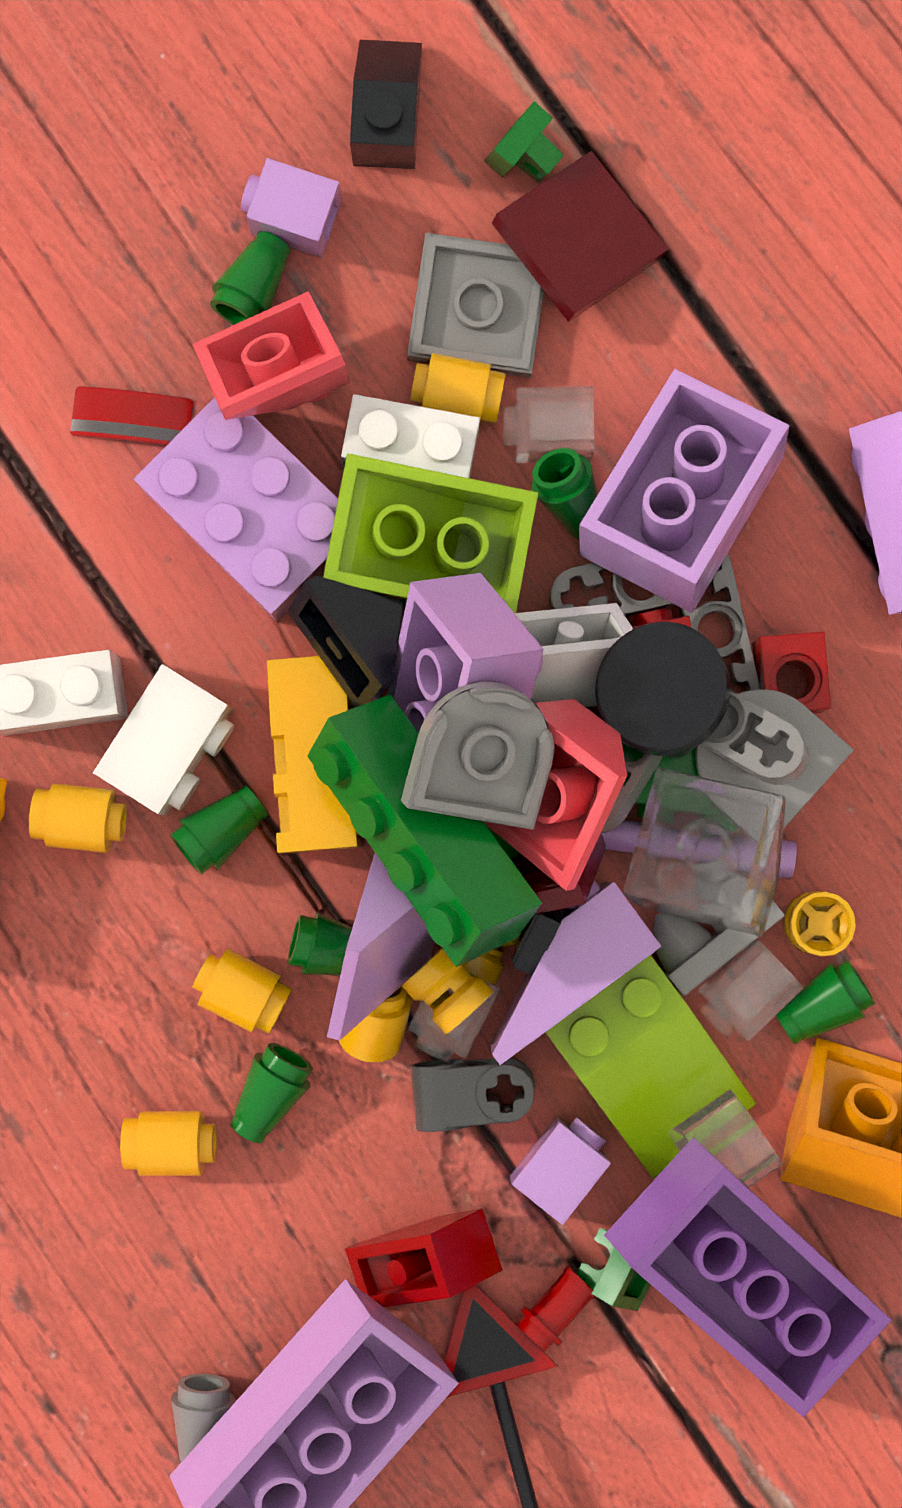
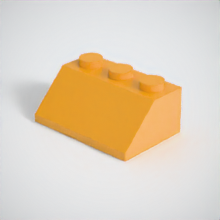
(848, 1128)

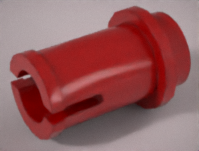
(555, 1309)

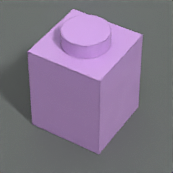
(292, 206)
(561, 1167)

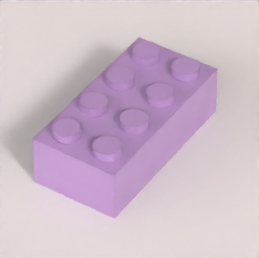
(320, 1413)

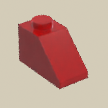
(426, 1259)

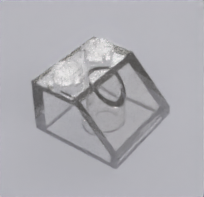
(708, 852)

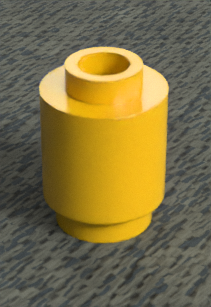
(459, 387)
(77, 817)
(241, 991)
(382, 1031)
(168, 1143)

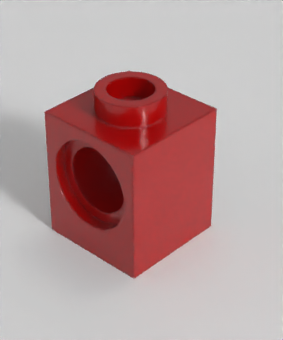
(801, 650)

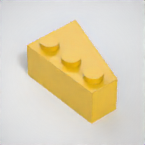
(299, 704)

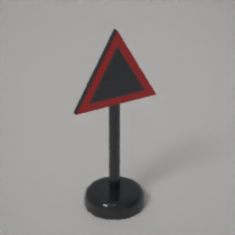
(486, 1352)

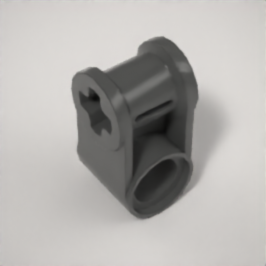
(458, 1096)

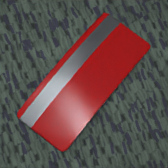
(129, 415)

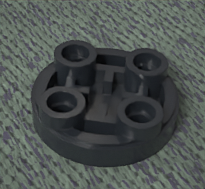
(663, 689)

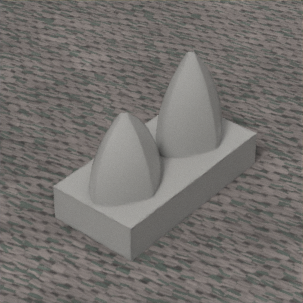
(693, 953)

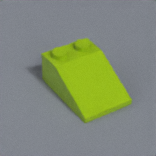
(425, 524)
(645, 1060)

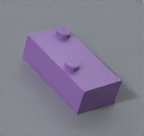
(746, 1277)

